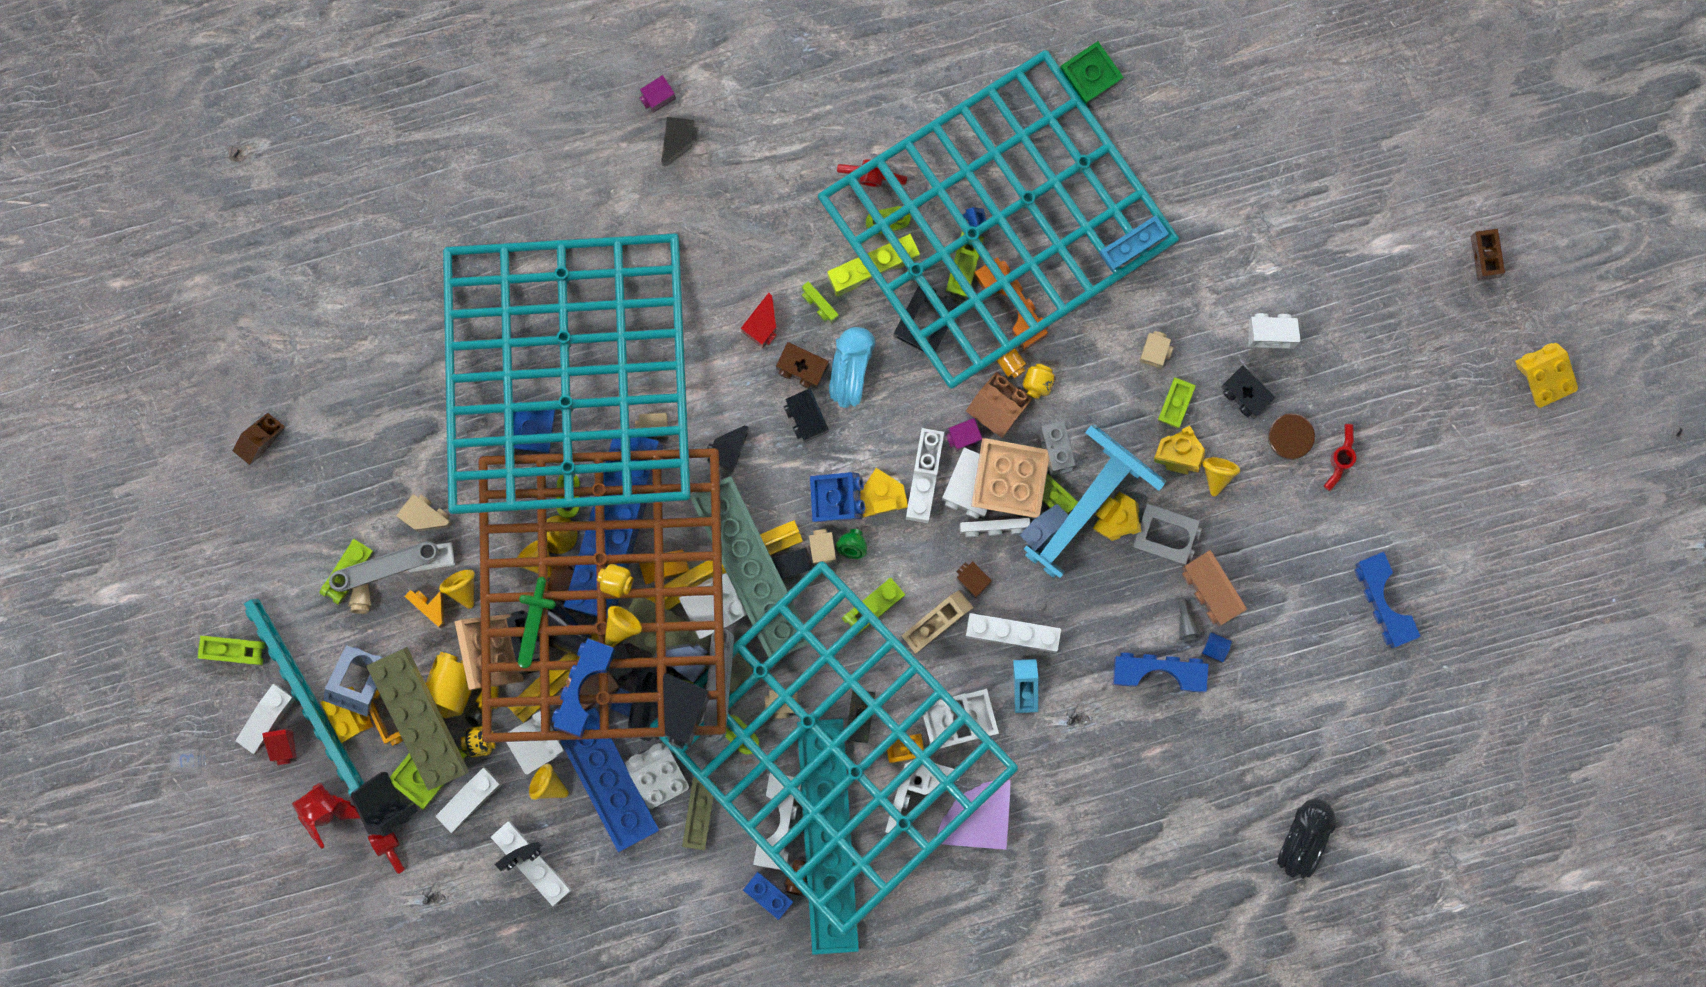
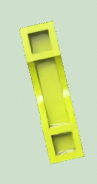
(854, 273)

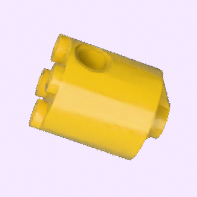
(448, 685)

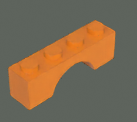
(986, 278)

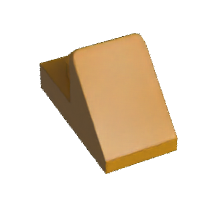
(433, 610)

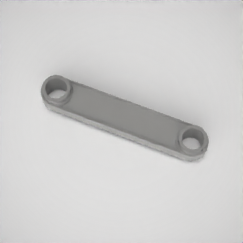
(383, 566)
(710, 717)

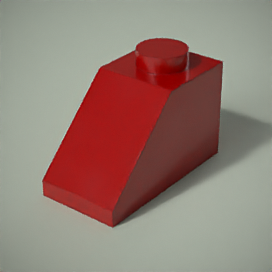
(761, 323)
(280, 746)

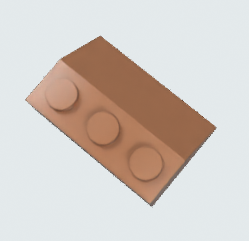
(1213, 589)

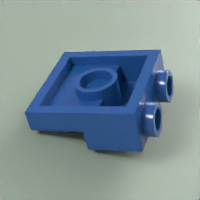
(836, 497)

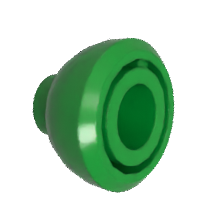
(852, 545)

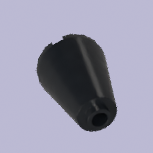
(567, 643)

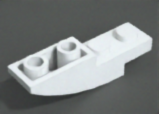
(924, 475)

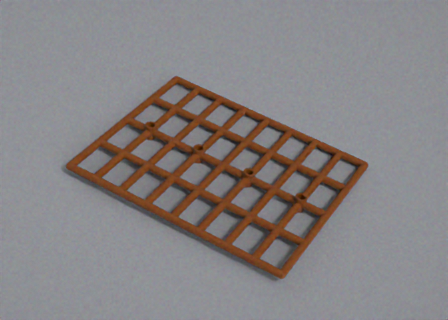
(601, 560)

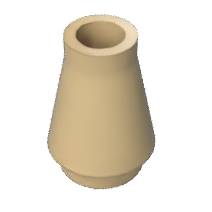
(360, 600)

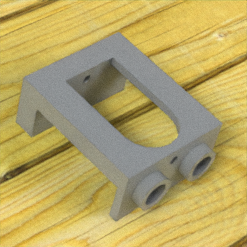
(1056, 441)
(1179, 556)

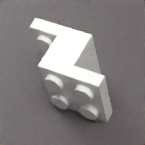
(975, 704)

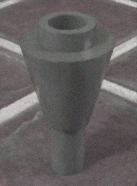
(1187, 629)

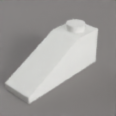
(265, 717)
(468, 799)

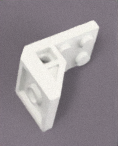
(928, 783)

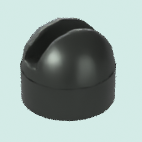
(474, 717)

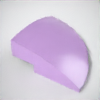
(987, 825)

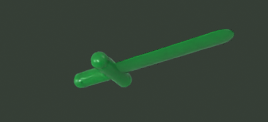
(536, 605)

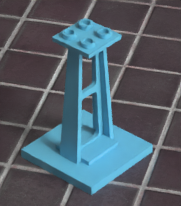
(1115, 470)

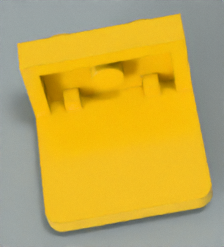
(1548, 374)

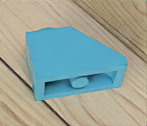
(1025, 685)

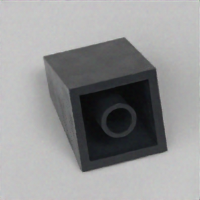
(682, 710)

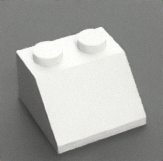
(1273, 332)
(702, 607)

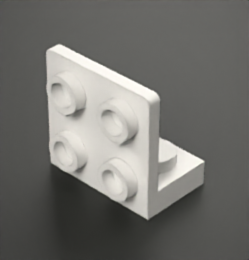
(534, 754)

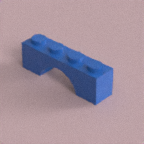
(1397, 627)
(594, 659)
(1190, 675)

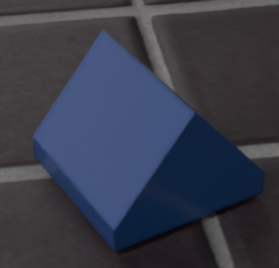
(1216, 647)

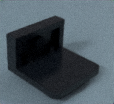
(380, 805)

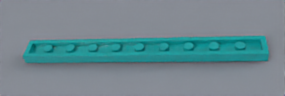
(301, 692)

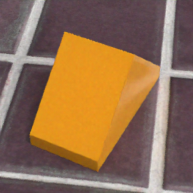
(670, 569)
(899, 752)

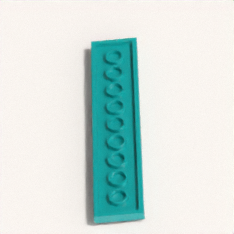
(836, 864)

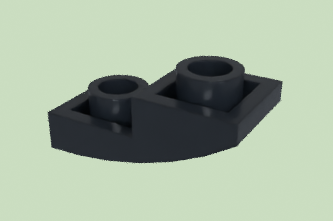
(792, 563)
(525, 852)

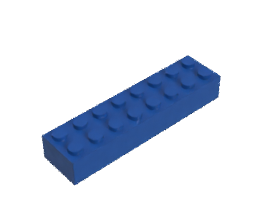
(616, 541)

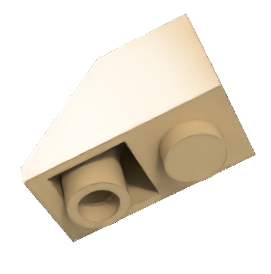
(421, 516)

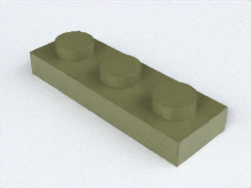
(698, 816)

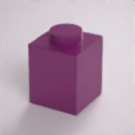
(657, 94)
(964, 435)

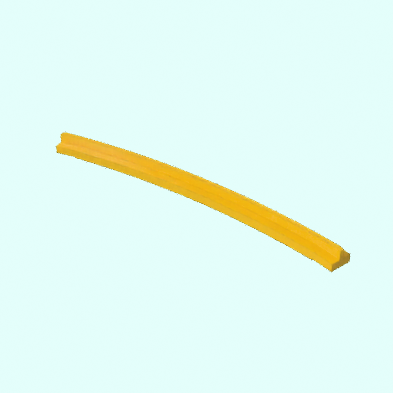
(774, 540)

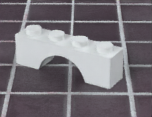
(1013, 632)
(787, 812)
(538, 871)

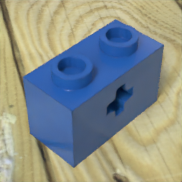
(768, 895)

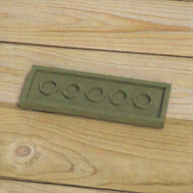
(645, 612)
(417, 718)

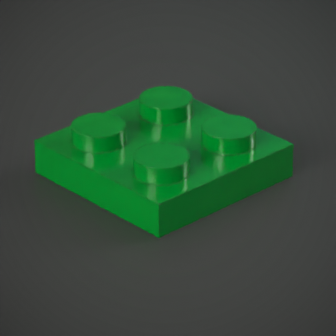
(1091, 72)

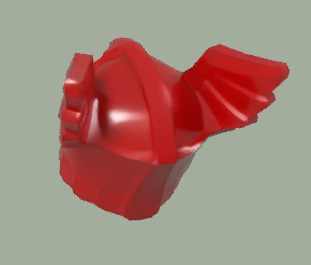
(318, 809)

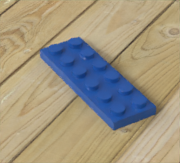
(610, 787)

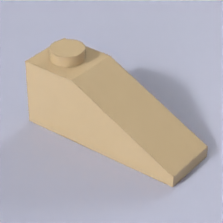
(937, 621)

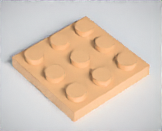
(1010, 478)
(501, 651)

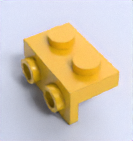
(346, 722)

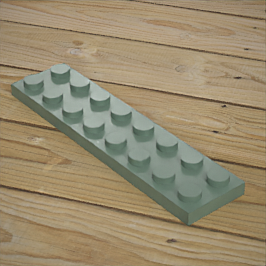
(749, 565)

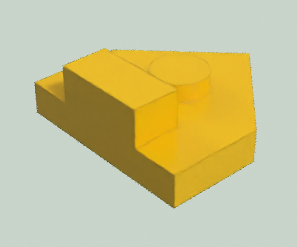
(1180, 452)
(882, 494)
(1118, 517)

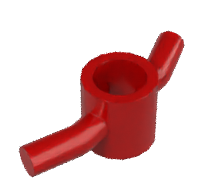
(872, 178)
(1339, 468)
(386, 845)

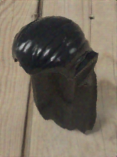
(644, 713)
(1307, 838)

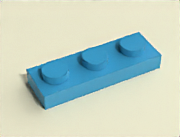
(1133, 243)

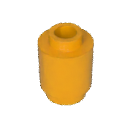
(1012, 364)

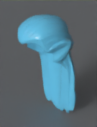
(849, 366)

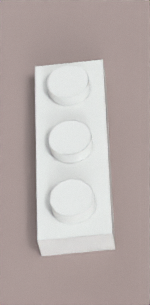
(994, 527)

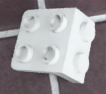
(656, 775)

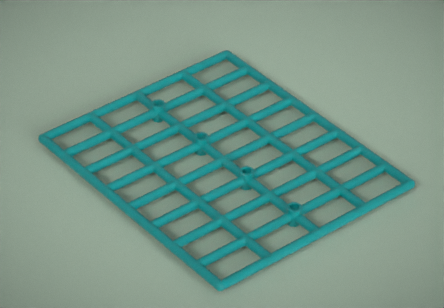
(998, 217)
(565, 402)
(855, 772)

